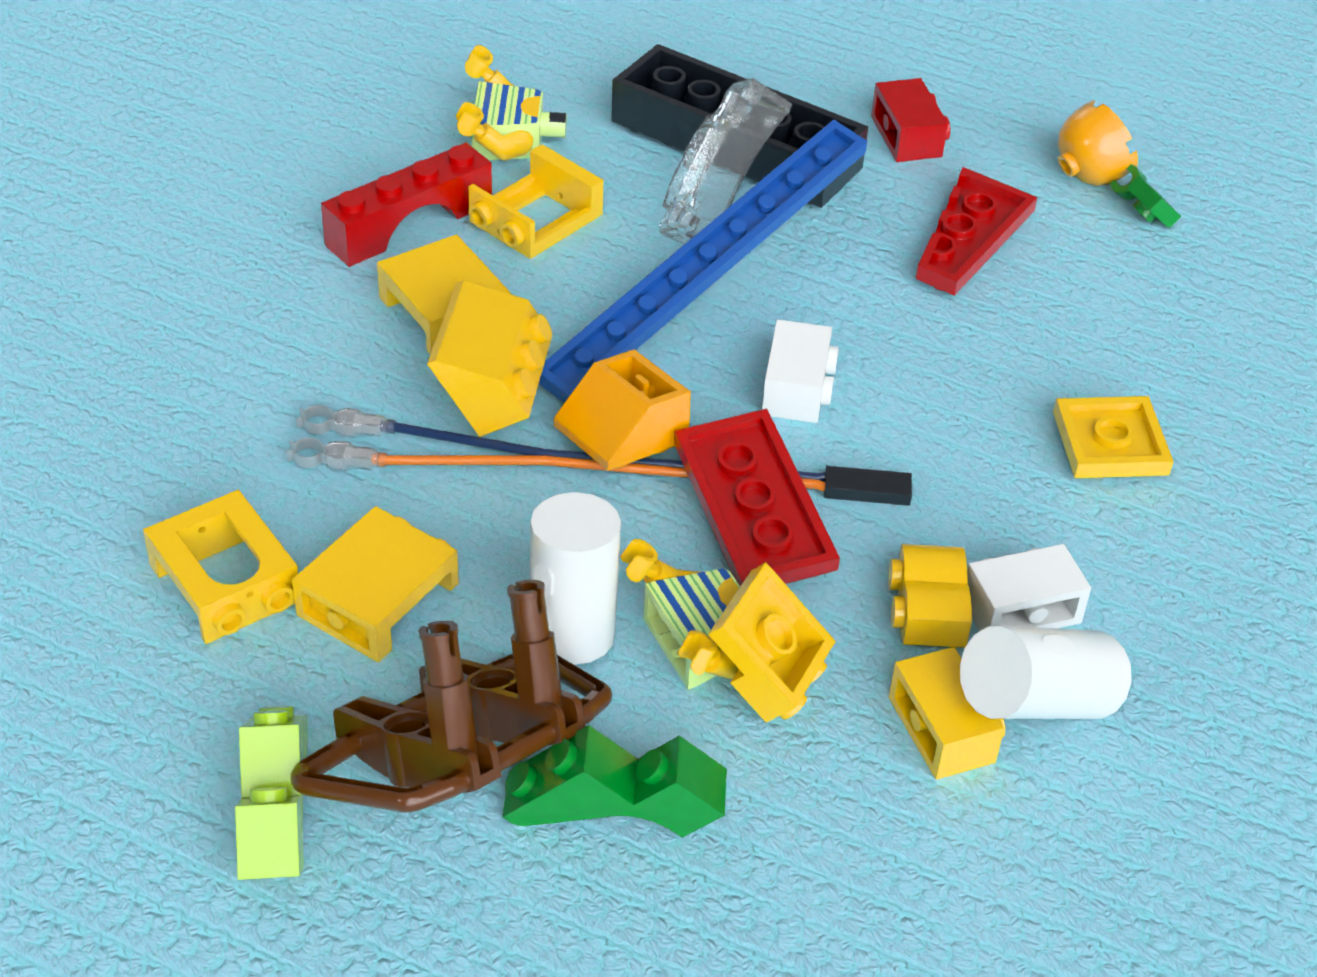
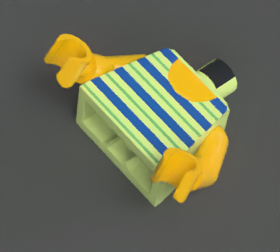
(505, 117)
(682, 612)

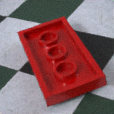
(755, 498)

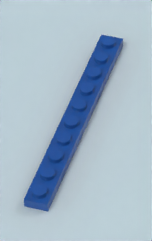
(705, 257)

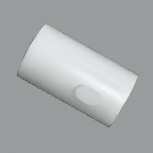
(578, 561)
(1044, 673)

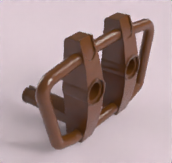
(446, 733)

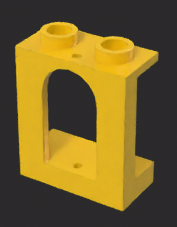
(550, 176)
(191, 536)

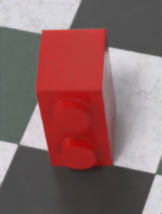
(909, 120)

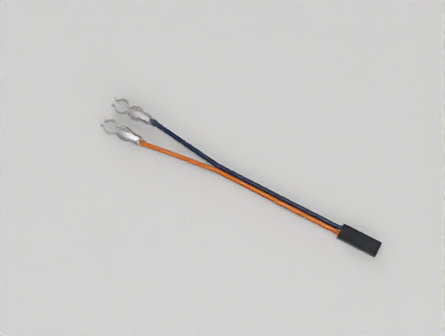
(835, 482)

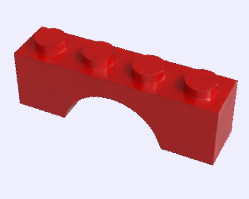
(364, 218)

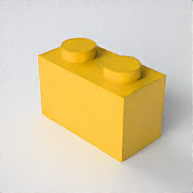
(940, 718)

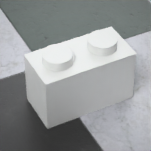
(798, 370)
(1028, 589)

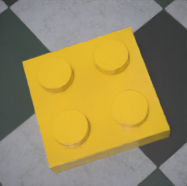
(1112, 437)

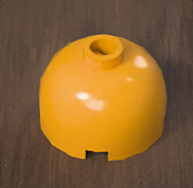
(1095, 146)

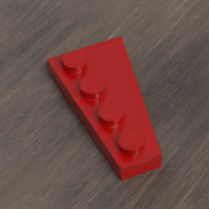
(972, 229)

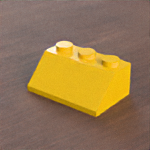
(490, 355)

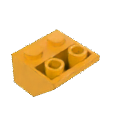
(624, 410)

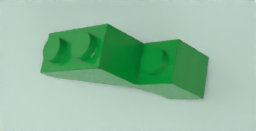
(600, 779)

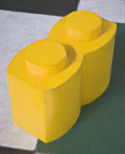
(932, 595)

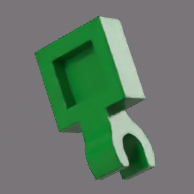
(1149, 202)

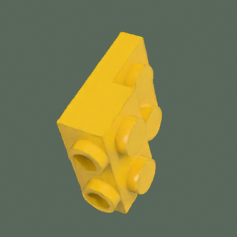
(772, 644)

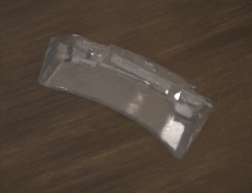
(720, 158)

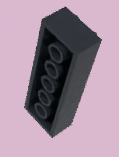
(673, 93)

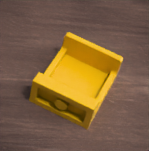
(426, 280)
(372, 580)

